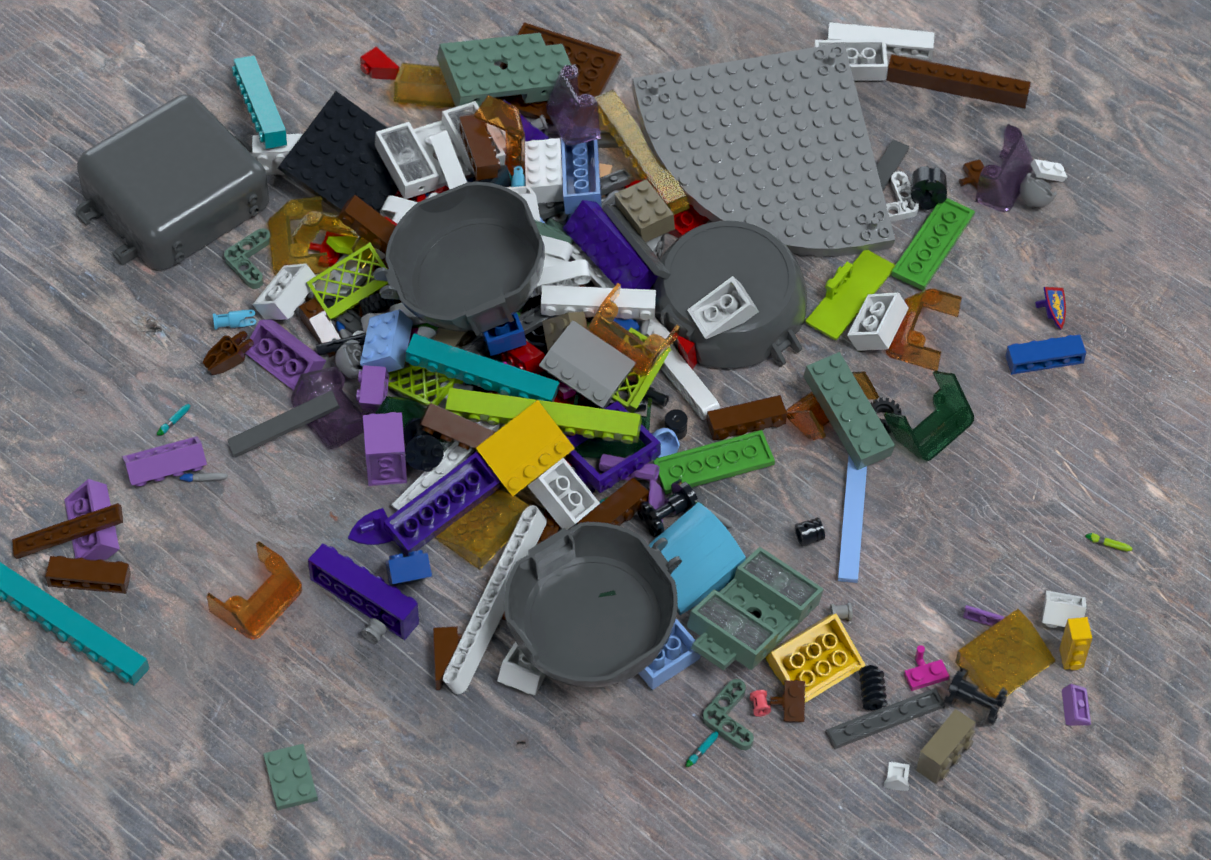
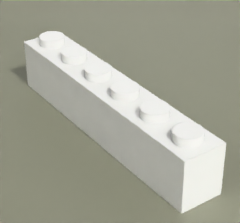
(898, 41)
(565, 299)

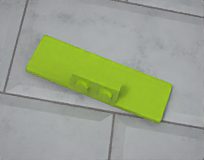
(848, 292)

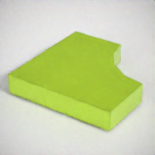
(343, 244)

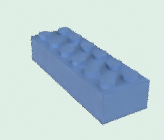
(580, 174)

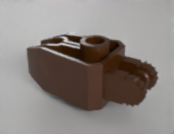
(227, 353)

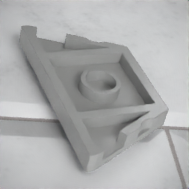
(347, 278)

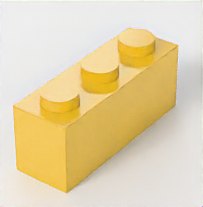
(1075, 643)

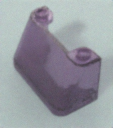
(572, 114)
(1001, 185)
(338, 425)

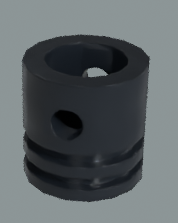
(677, 422)
(809, 531)

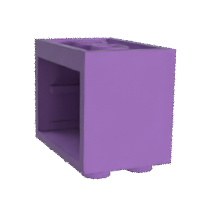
(384, 449)

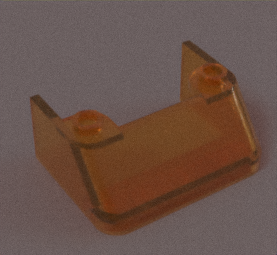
(508, 119)
(909, 344)
(645, 353)
(809, 415)
(267, 603)

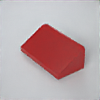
(687, 351)

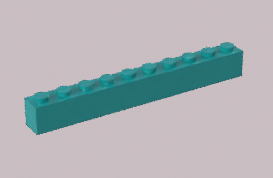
(71, 627)

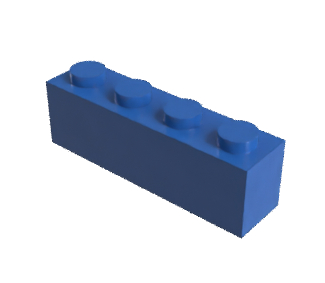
(1045, 354)

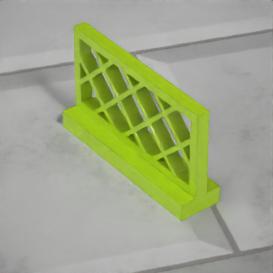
(354, 298)
(643, 383)
(423, 397)

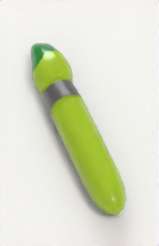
(1108, 542)

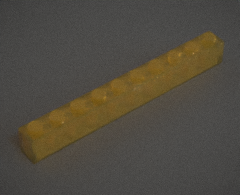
(634, 146)

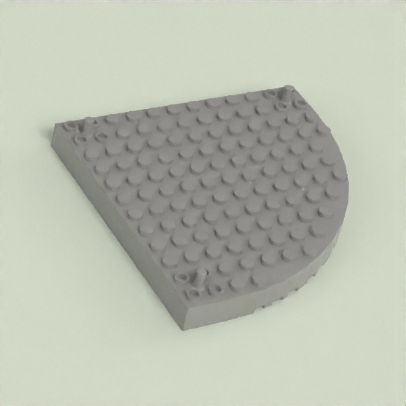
(772, 147)

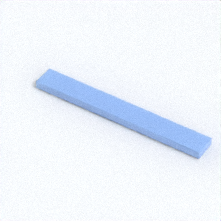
(852, 523)

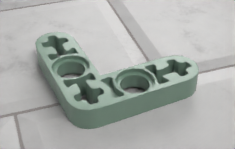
(553, 230)
(243, 255)
(722, 714)

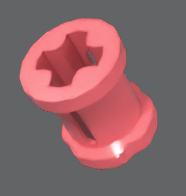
(760, 703)

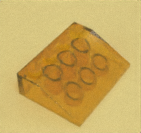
(422, 86)
(484, 528)
(1005, 655)

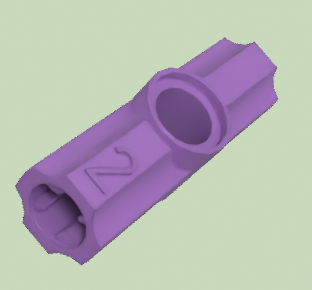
(648, 472)

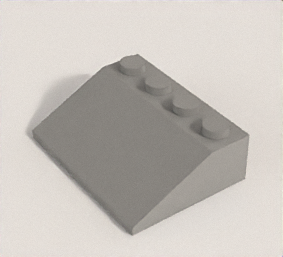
(587, 364)

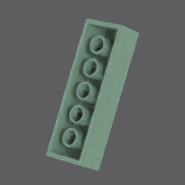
(848, 410)

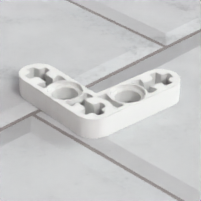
(902, 202)

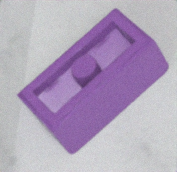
(656, 495)
(981, 616)
(1076, 705)

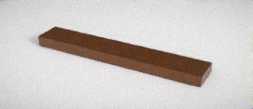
(67, 531)

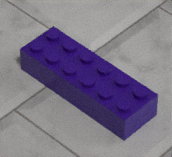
(608, 247)
(442, 504)
(363, 590)

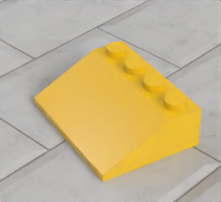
(525, 448)
(818, 656)

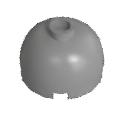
(1036, 191)
(349, 358)

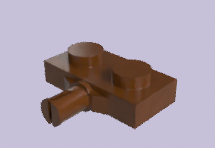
(973, 170)
(792, 701)

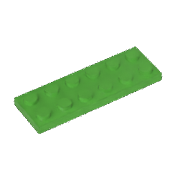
(933, 243)
(715, 461)

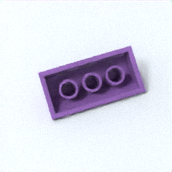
(282, 353)
(164, 461)
(86, 499)

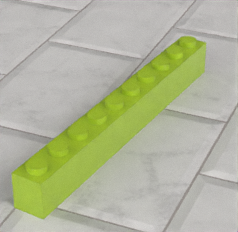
(570, 418)

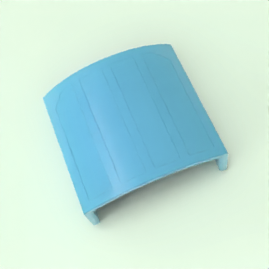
(706, 553)

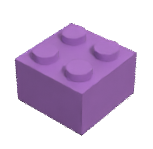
(374, 387)

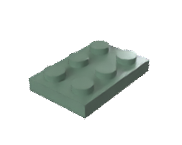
(290, 777)

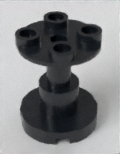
(422, 449)
(681, 500)
(969, 693)

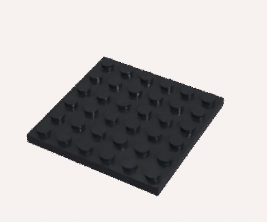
(340, 157)

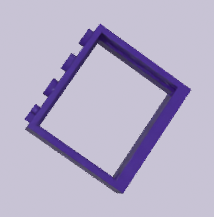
(621, 470)

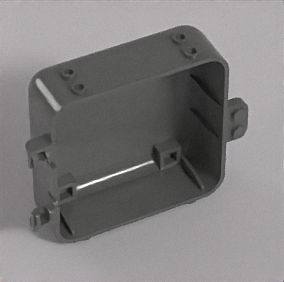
(171, 183)

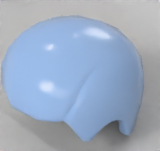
(669, 441)

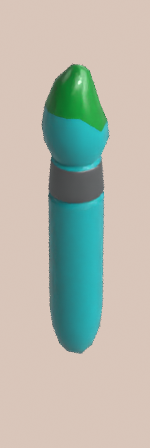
(172, 420)
(702, 749)

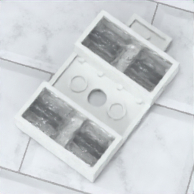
(410, 151)

